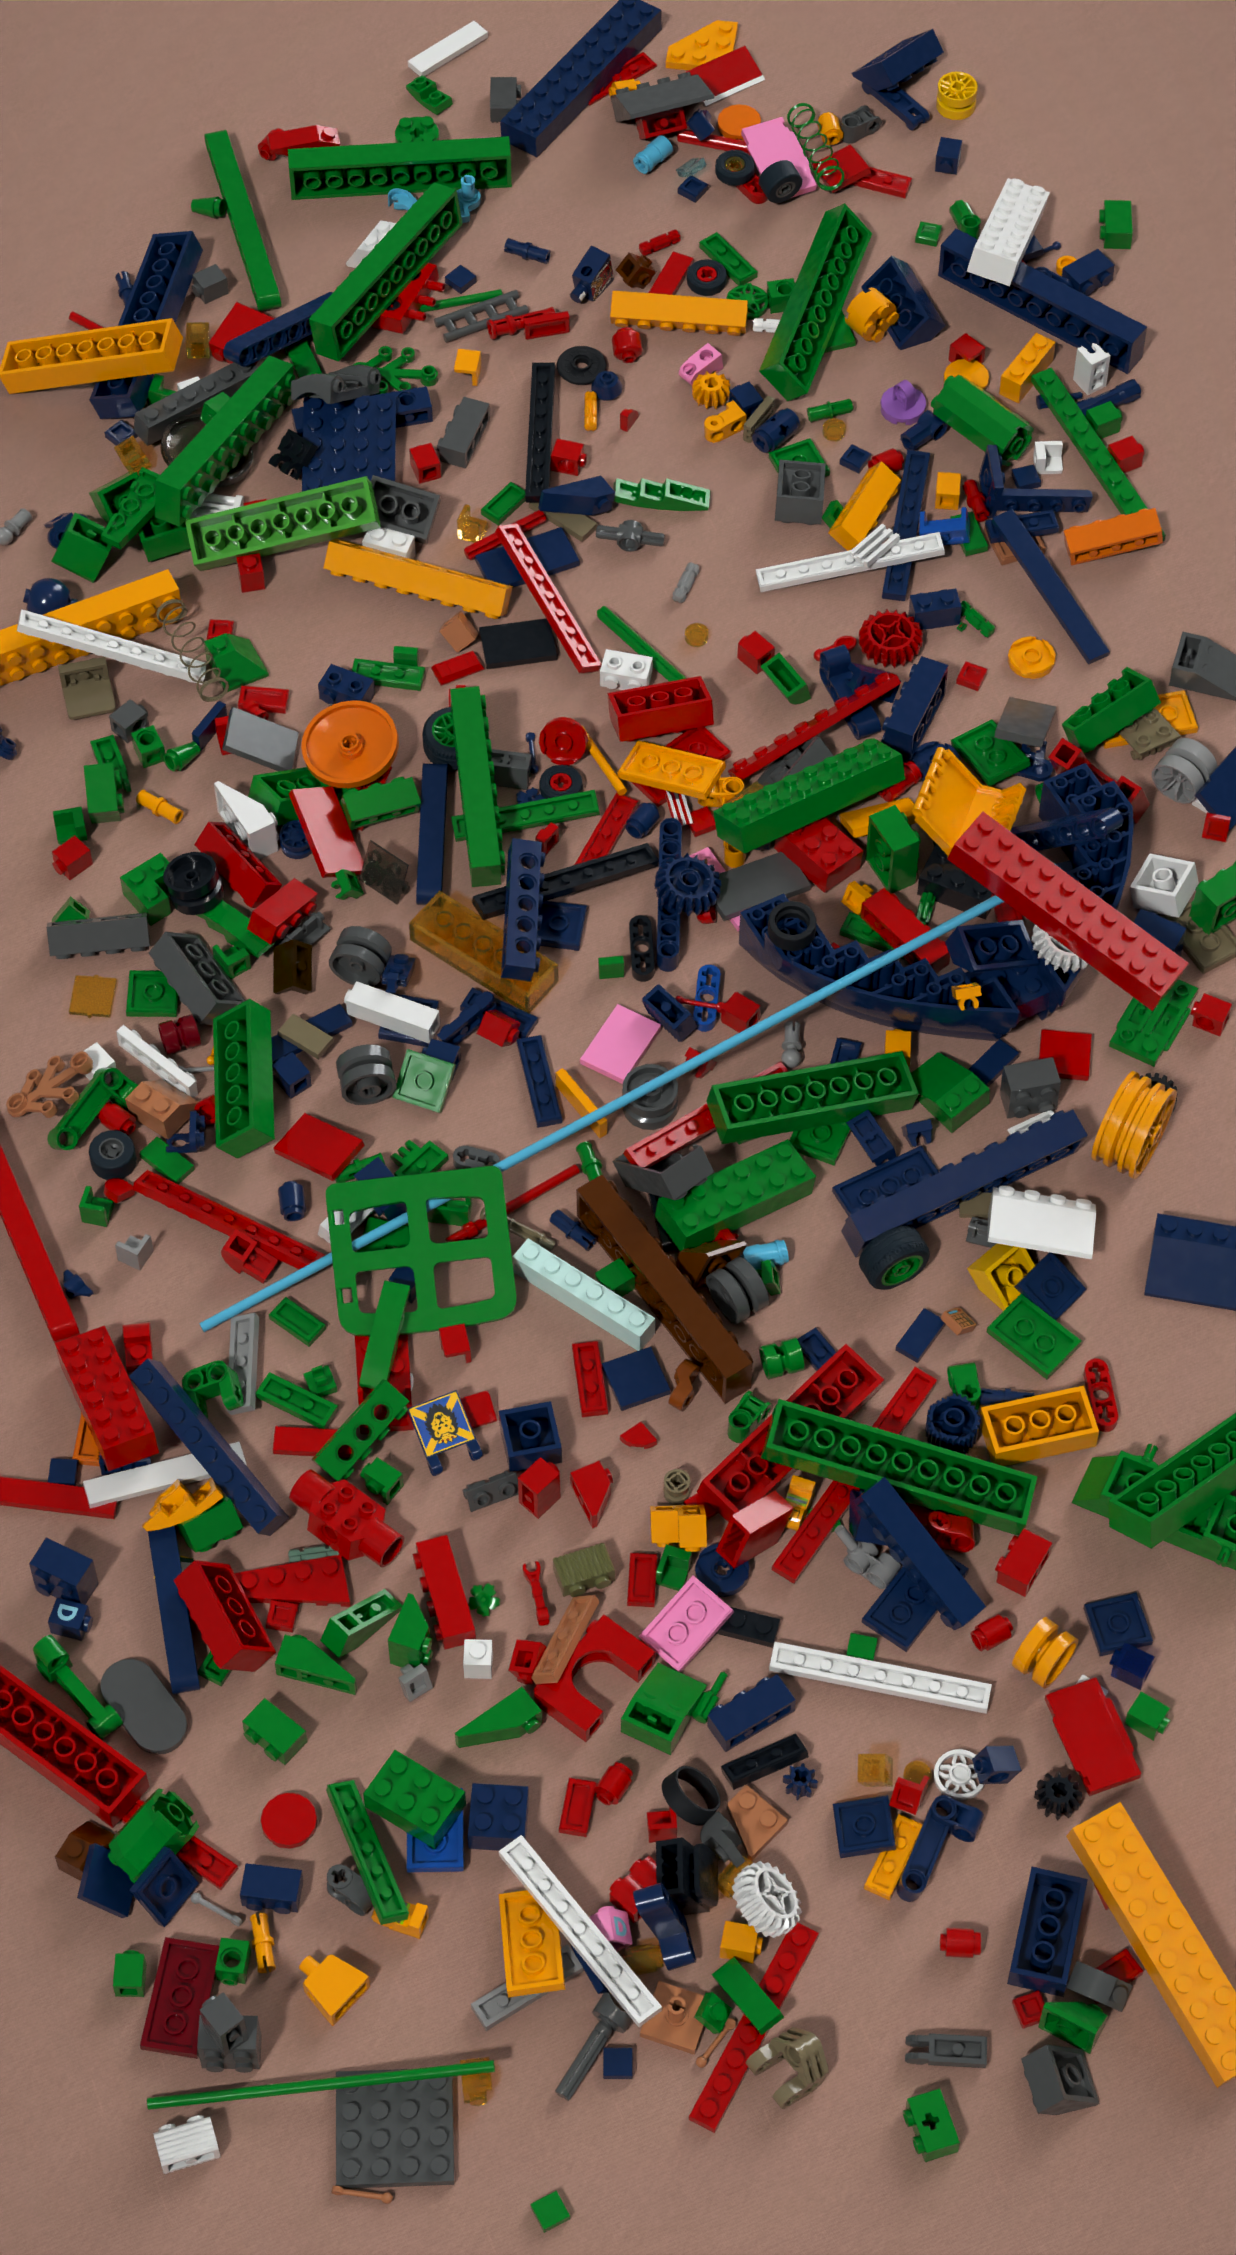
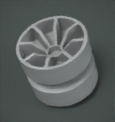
(1183, 770)

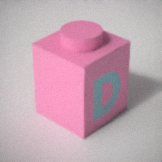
(614, 1926)

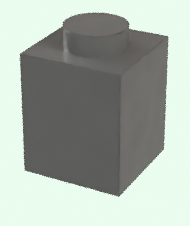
(210, 284)

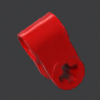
(952, 1531)

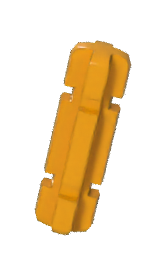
(590, 411)

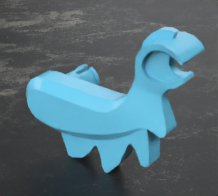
(468, 198)

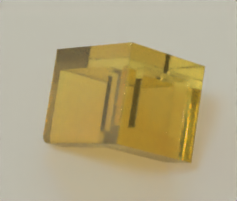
(470, 528)

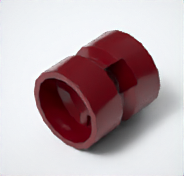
(179, 1034)

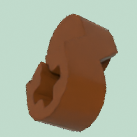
(684, 1377)

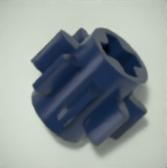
(798, 1788)

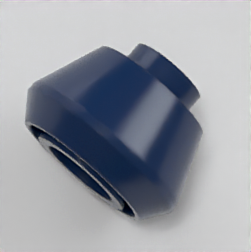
(607, 386)

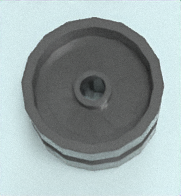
(360, 956)
(366, 1074)
(655, 1108)
(737, 1290)

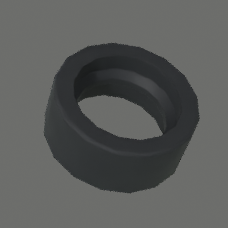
(794, 910)

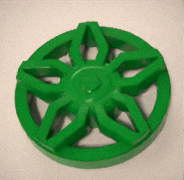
(751, 298)

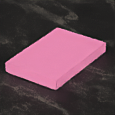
(620, 1043)
(686, 1624)

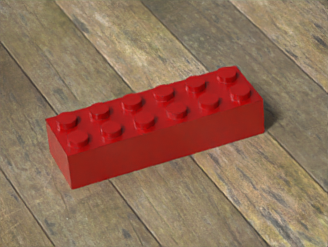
(106, 1398)

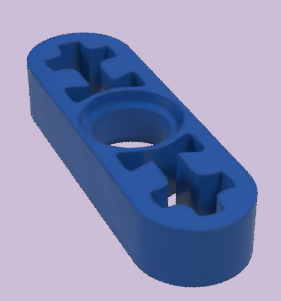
(702, 989)

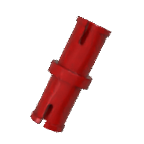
(975, 500)

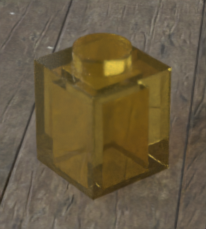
(197, 340)
(875, 1770)

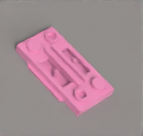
(774, 142)

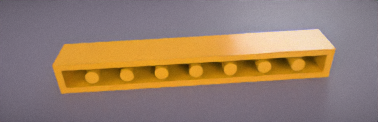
(418, 578)

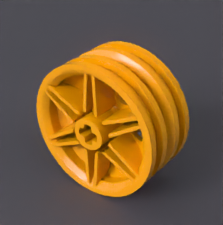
(1133, 1124)

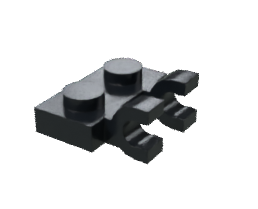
(295, 448)

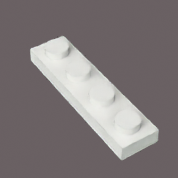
(155, 1061)

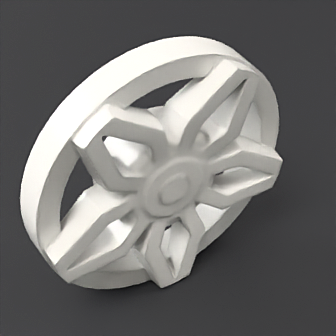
(958, 1775)

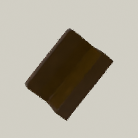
(292, 967)

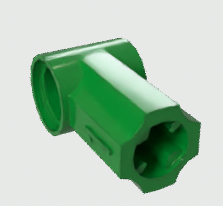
(965, 219)

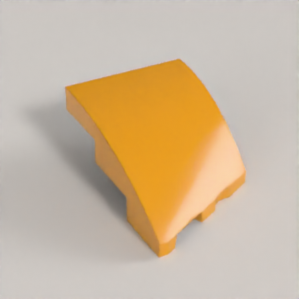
(179, 1504)

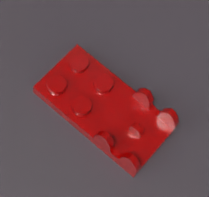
(398, 1378)

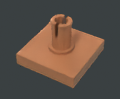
(676, 2022)

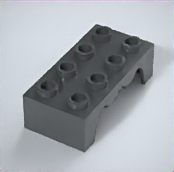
(669, 1177)

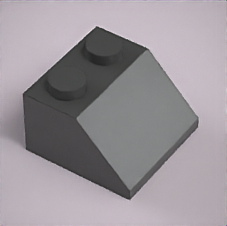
(1059, 2080)

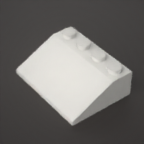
(1041, 1222)

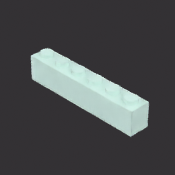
(583, 1295)

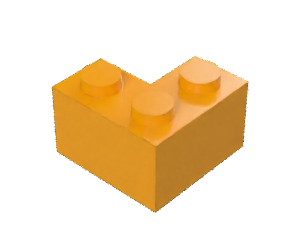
(679, 1525)

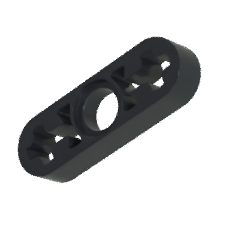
(636, 956)

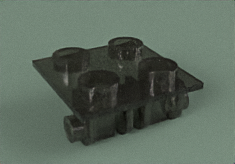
(384, 872)

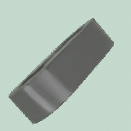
(477, 1157)

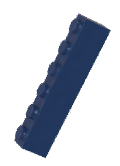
(918, 1554)

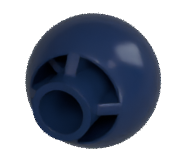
(47, 596)

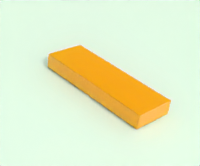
(579, 1100)
(891, 1864)

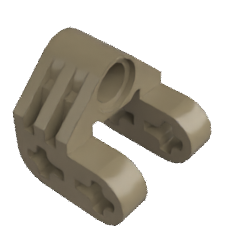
(803, 2053)

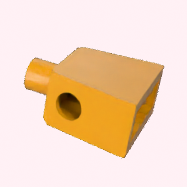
(333, 1985)

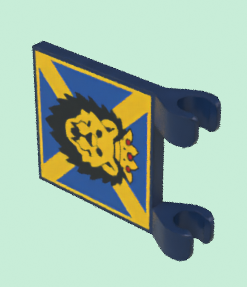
(441, 1427)

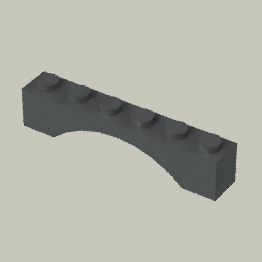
(153, 420)

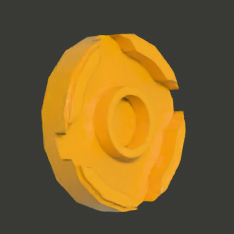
(971, 370)
(1031, 657)

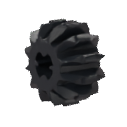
(1048, 1790)

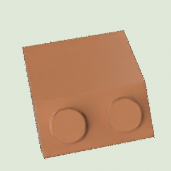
(160, 1106)

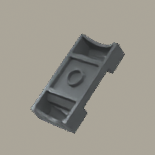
(338, 385)

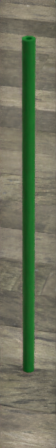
(321, 2084)

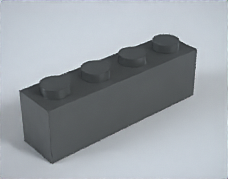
(98, 934)

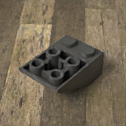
(1204, 667)

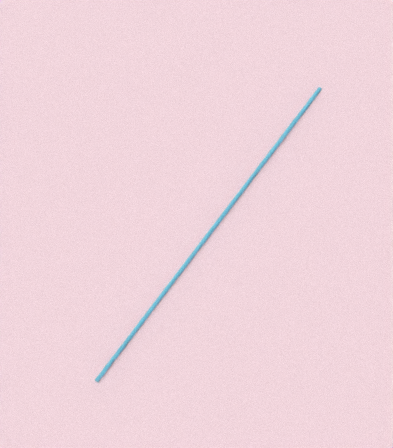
(621, 1101)

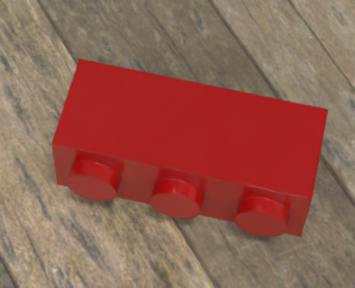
(283, 911)

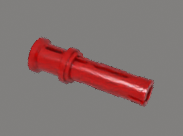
(511, 324)

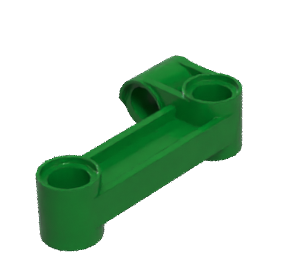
(89, 1105)
(55, 1664)

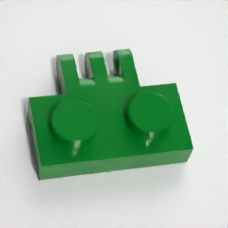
(419, 1160)

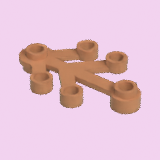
(24, 1102)

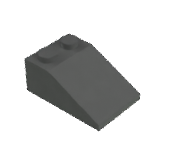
(800, 492)

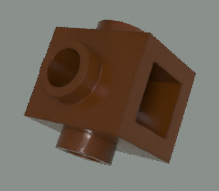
(636, 270)

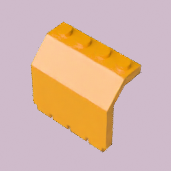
(955, 798)

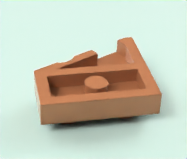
(754, 1820)

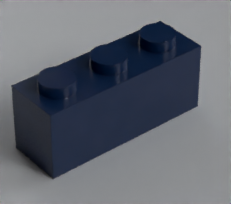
(750, 1712)

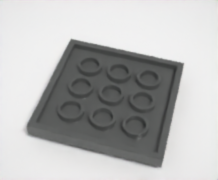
(395, 2133)

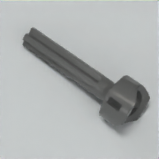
(609, 2019)

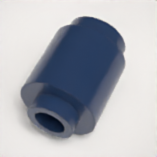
(642, 820)
(292, 1201)

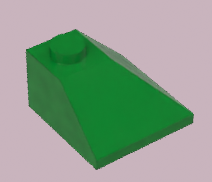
(235, 659)
(1074, 2023)

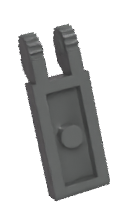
(948, 2050)

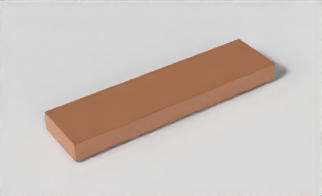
(565, 1639)

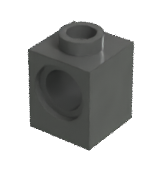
(128, 719)

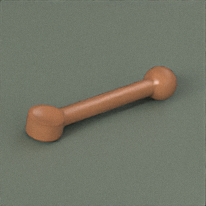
(729, 2025)
(385, 2197)

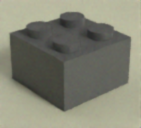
(1030, 1088)
(242, 2059)

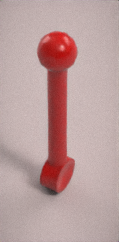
(718, 1006)

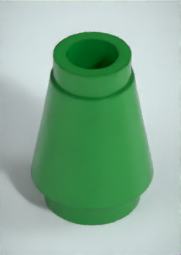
(211, 207)
(180, 756)

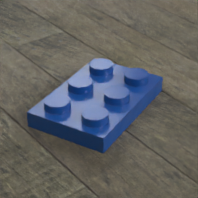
(445, 1858)

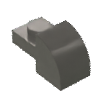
(722, 1839)
(1099, 1986)

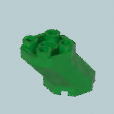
(156, 1824)

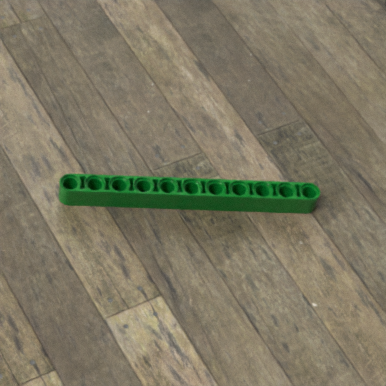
(242, 221)

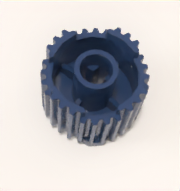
(953, 1424)

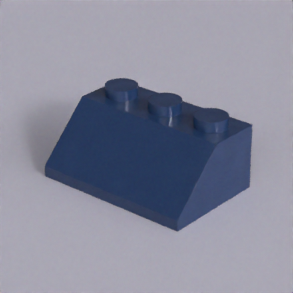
(991, 946)

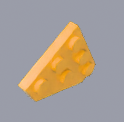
(702, 45)

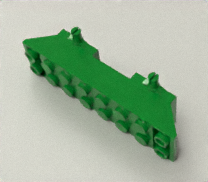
(1207, 1535)

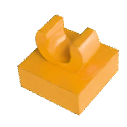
(855, 896)
(966, 992)

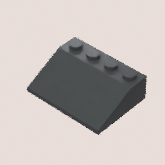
(659, 97)

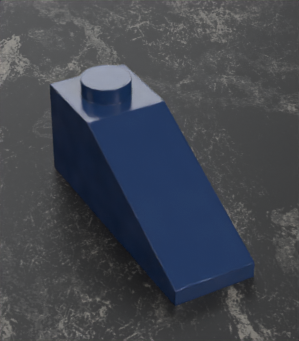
(579, 497)

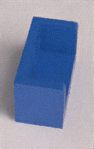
(951, 530)

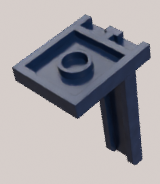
(1004, 499)

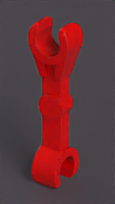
(537, 1593)

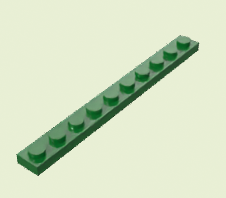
(1088, 443)

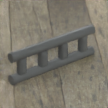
(474, 326)

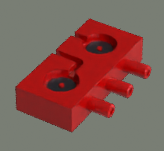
(406, 305)

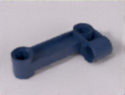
(962, 1822)

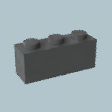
(464, 432)

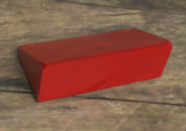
(479, 1409)

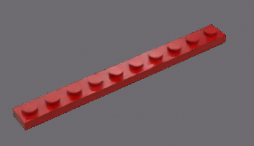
(837, 1496)

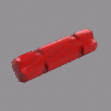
(659, 242)

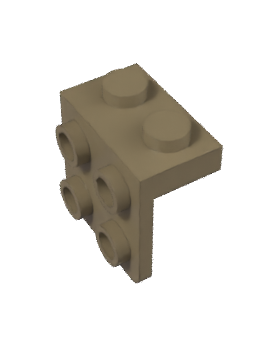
(87, 688)

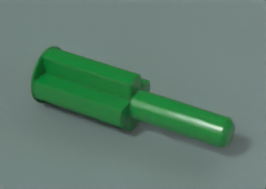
(709, 1700)

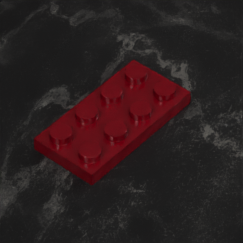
(180, 1988)

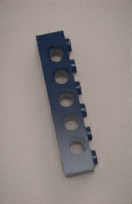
(412, 408)
(514, 963)

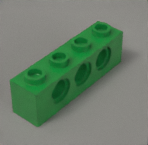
(327, 1456)

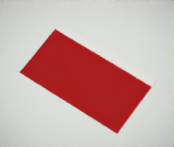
(729, 74)

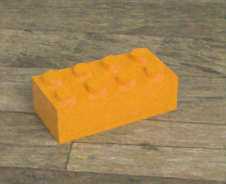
(1039, 1426)

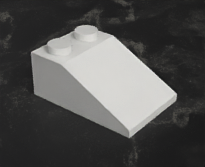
(247, 820)

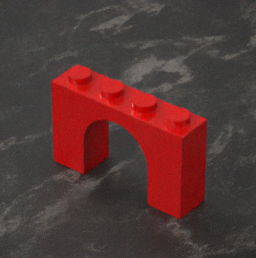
(1067, 756)
(602, 1643)

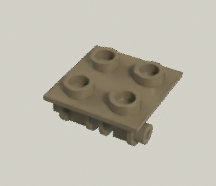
(1149, 734)

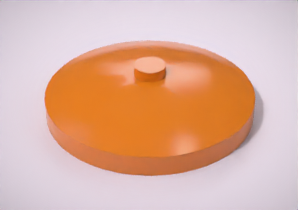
(350, 744)

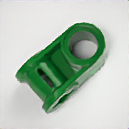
(964, 1381)
(750, 1414)

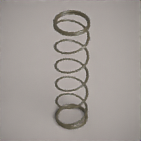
(180, 616)

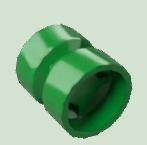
(781, 1358)

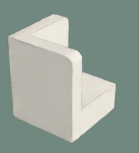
(1048, 457)

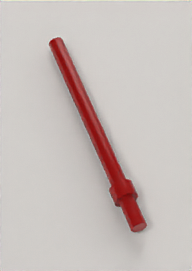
(471, 1228)

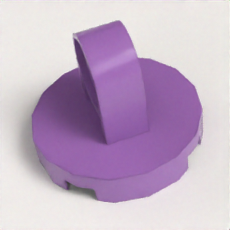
(903, 403)

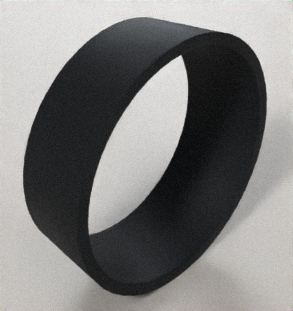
(682, 1804)

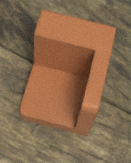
(458, 631)

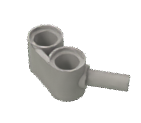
(863, 1560)

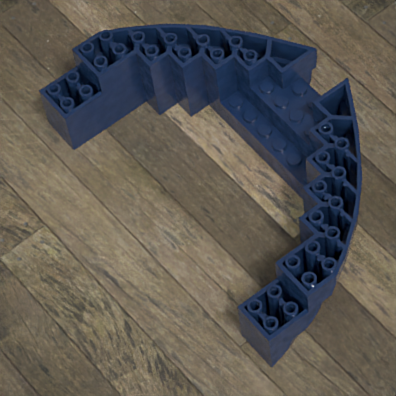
(915, 995)

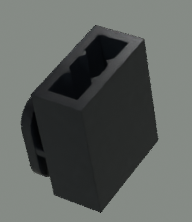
(688, 1874)

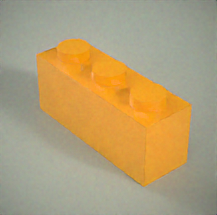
(1032, 359)

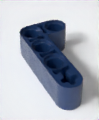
(833, 671)
(667, 1924)

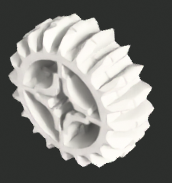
(1055, 952)
(766, 1899)

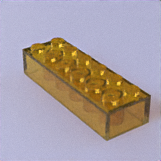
(475, 950)

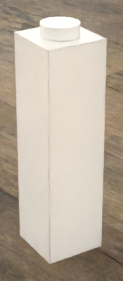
(392, 1012)

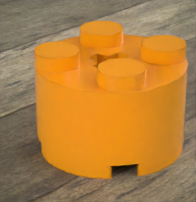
(871, 315)

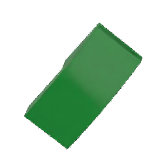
(426, 94)

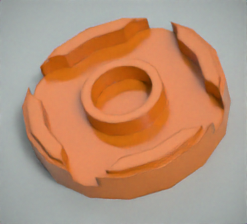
(735, 118)

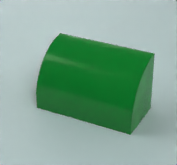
(786, 679)

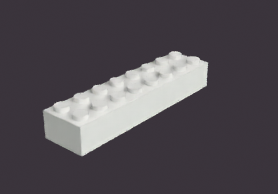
(1008, 231)

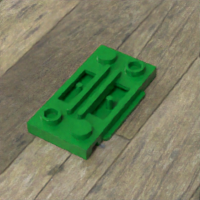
(1149, 1033)

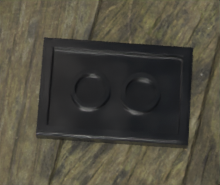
(517, 643)

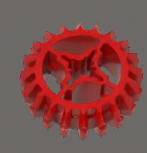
(895, 635)

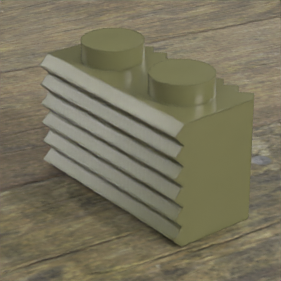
(584, 1570)

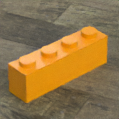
(865, 506)

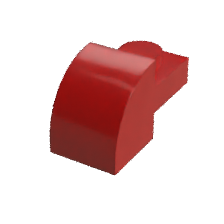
(243, 1255)
(137, 1344)

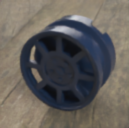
(294, 841)

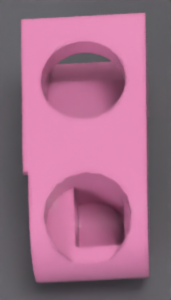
(700, 363)

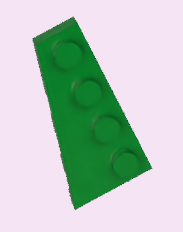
(134, 511)

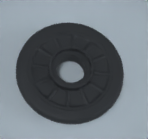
(580, 354)

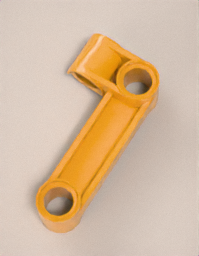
(718, 796)

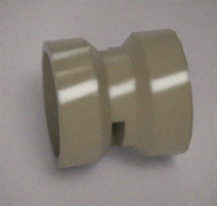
(676, 1493)

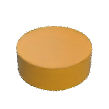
(1062, 262)

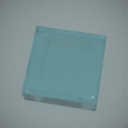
(691, 167)

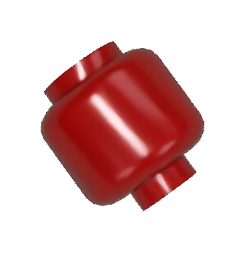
(627, 345)

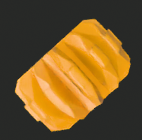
(711, 390)

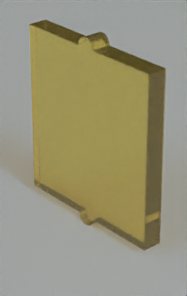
(92, 996)

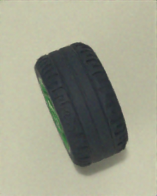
(439, 739)
(894, 1257)

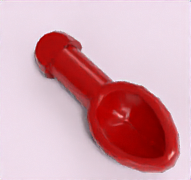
(849, 641)

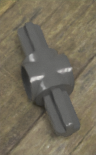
(630, 535)

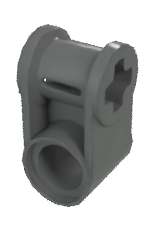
(859, 124)
(351, 1891)

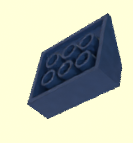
(1193, 1262)

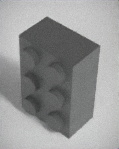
(405, 508)

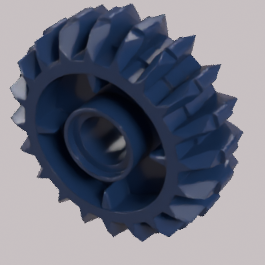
(702, 885)

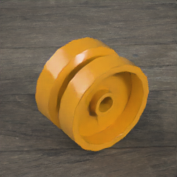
(1045, 1652)

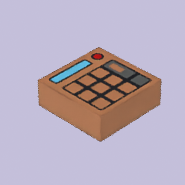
(958, 1321)

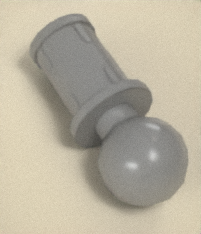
(13, 526)
(791, 1045)

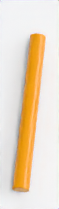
(605, 766)

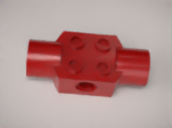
(346, 1519)

